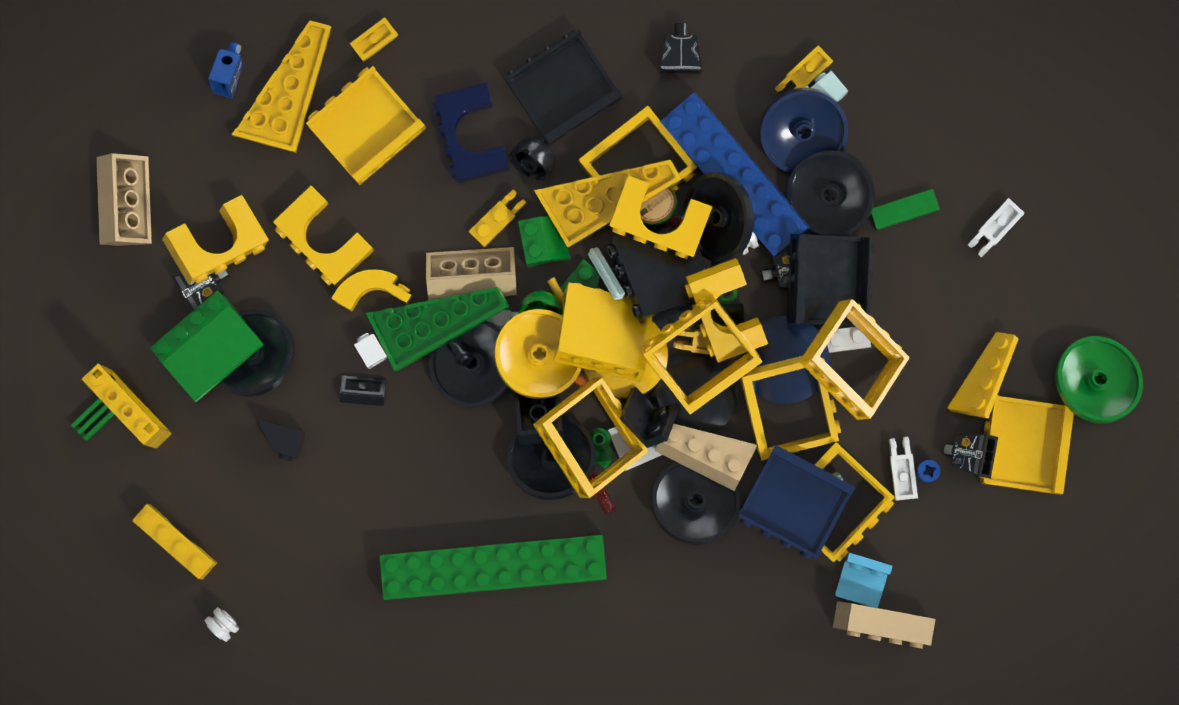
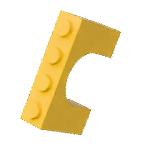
(294, 224)
(682, 239)
(197, 263)
(716, 282)

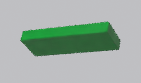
(904, 209)

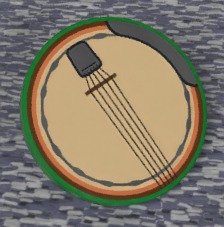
(659, 208)

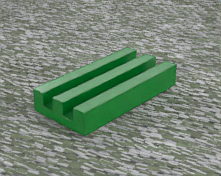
(94, 406)

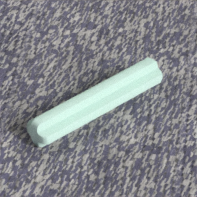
(606, 273)

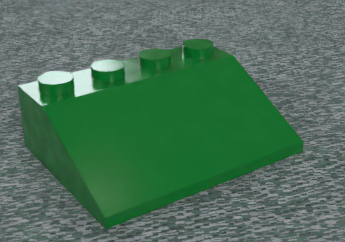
(206, 346)

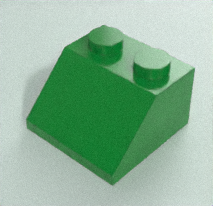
(542, 241)

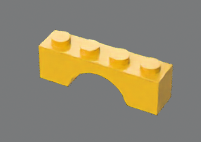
(174, 542)

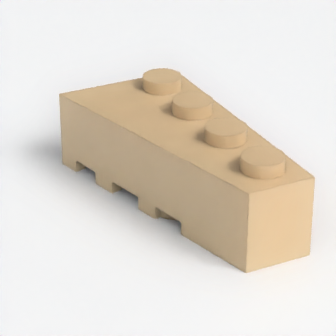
(708, 454)
(884, 623)

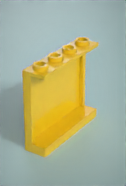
(365, 125)
(601, 333)
(1030, 444)

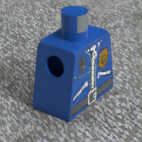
(226, 71)

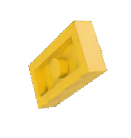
(374, 39)

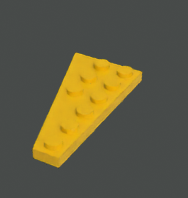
(284, 101)
(589, 203)

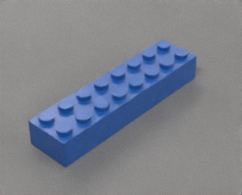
(718, 151)

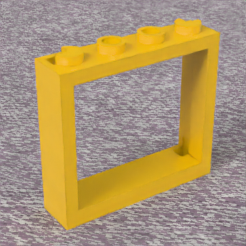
(626, 129)
(897, 358)
(775, 369)
(717, 383)
(126, 406)
(564, 457)
(871, 519)

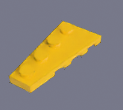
(984, 381)

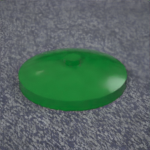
(1099, 379)

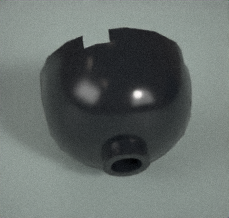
(533, 157)

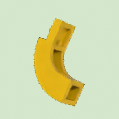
(369, 280)

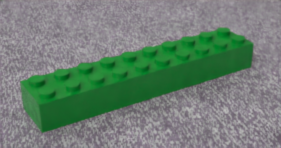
(493, 567)

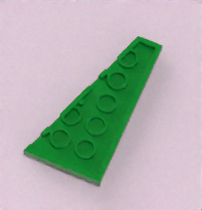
(425, 326)

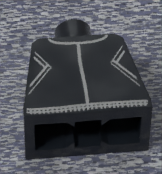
(681, 52)

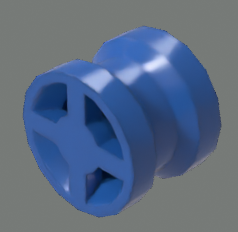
(924, 473)

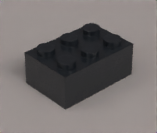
(531, 410)

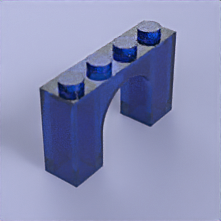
(452, 108)

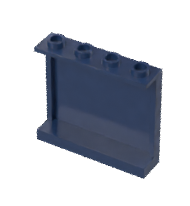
(795, 502)

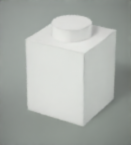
(370, 350)

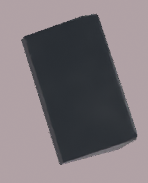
(362, 390)

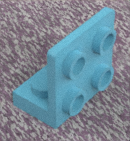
(862, 580)

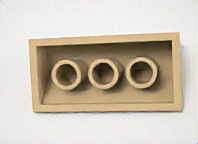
(123, 200)
(470, 271)

